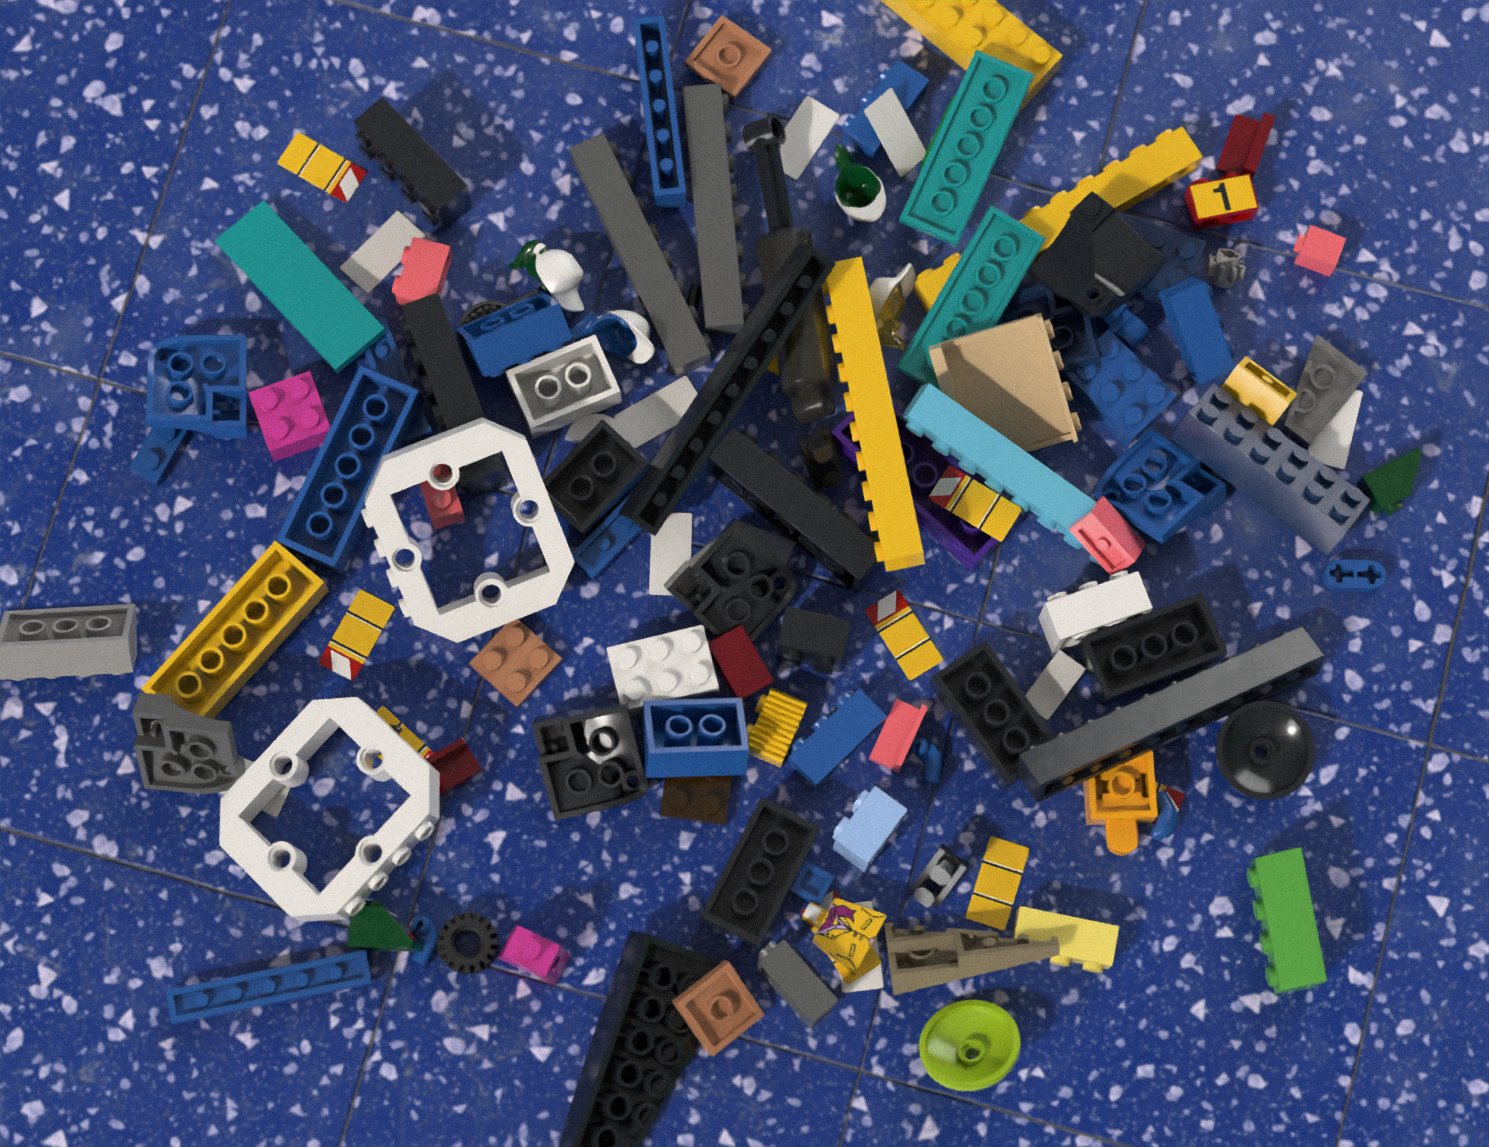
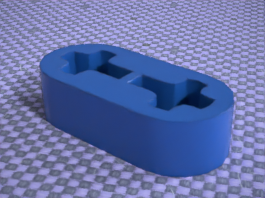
(1355, 568)

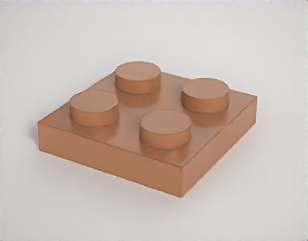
(728, 57)
(515, 662)
(718, 1008)

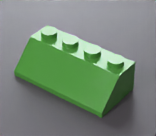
(1286, 921)

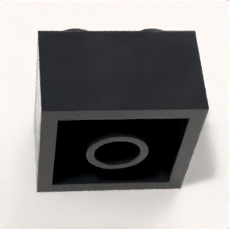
(812, 640)

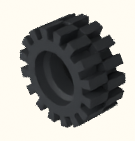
(456, 926)

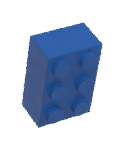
(514, 334)
(1120, 391)
(694, 737)

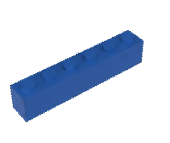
(659, 112)

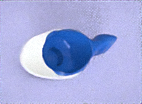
(618, 333)

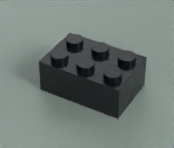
(594, 478)

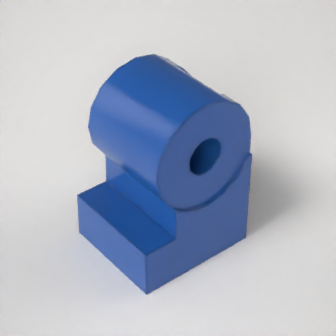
(1124, 326)

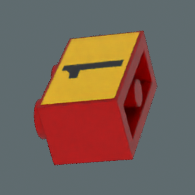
(1220, 201)

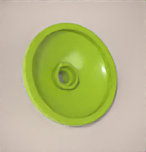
(965, 1031)

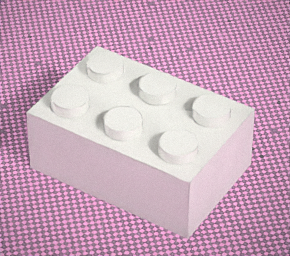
(563, 386)
(1093, 609)
(663, 668)

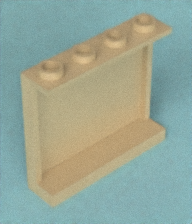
(1010, 381)

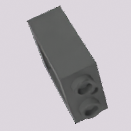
(796, 983)

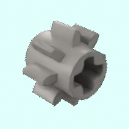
(1225, 268)

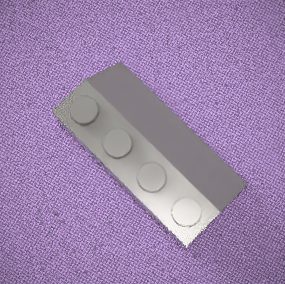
(68, 642)

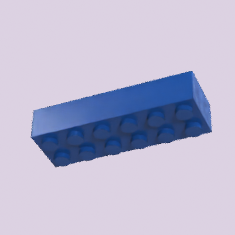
(328, 508)

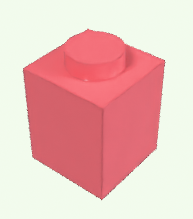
(1318, 250)

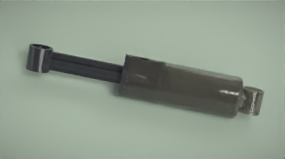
(807, 355)

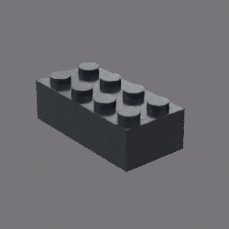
(412, 164)
(1151, 649)
(990, 711)
(760, 873)

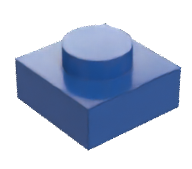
(812, 883)

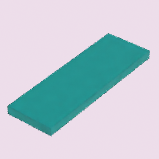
(966, 148)
(300, 286)
(974, 290)

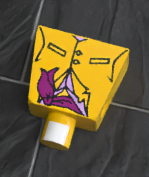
(844, 931)

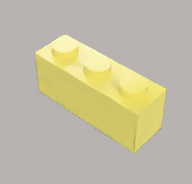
(1078, 938)

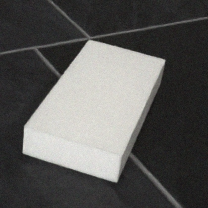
(1054, 684)

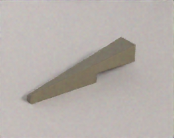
(934, 958)

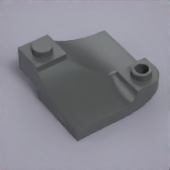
(183, 748)

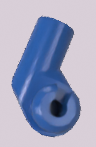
(930, 757)
(1166, 819)
(427, 934)

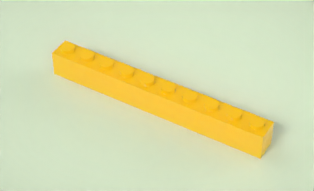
(1119, 184)
(874, 416)

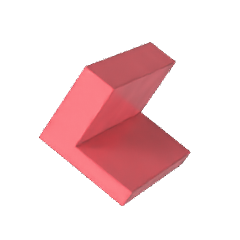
(1108, 537)
(897, 735)

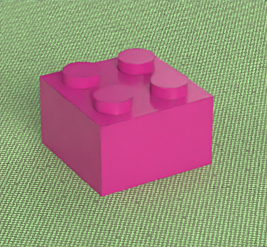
(291, 415)

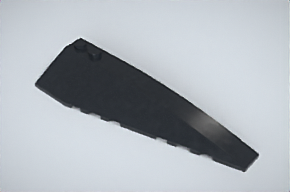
(636, 1045)

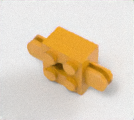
(1121, 801)

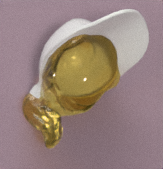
(888, 302)

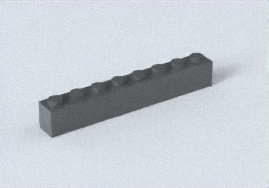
(714, 210)
(640, 255)

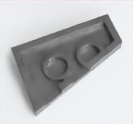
(1321, 390)

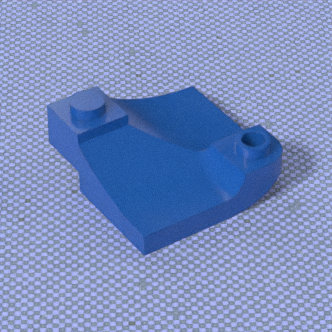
(200, 385)
(1160, 487)

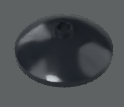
(1286, 744)

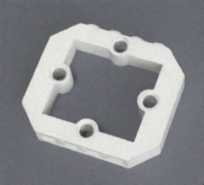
(516, 596)
(265, 778)

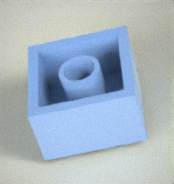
(869, 828)

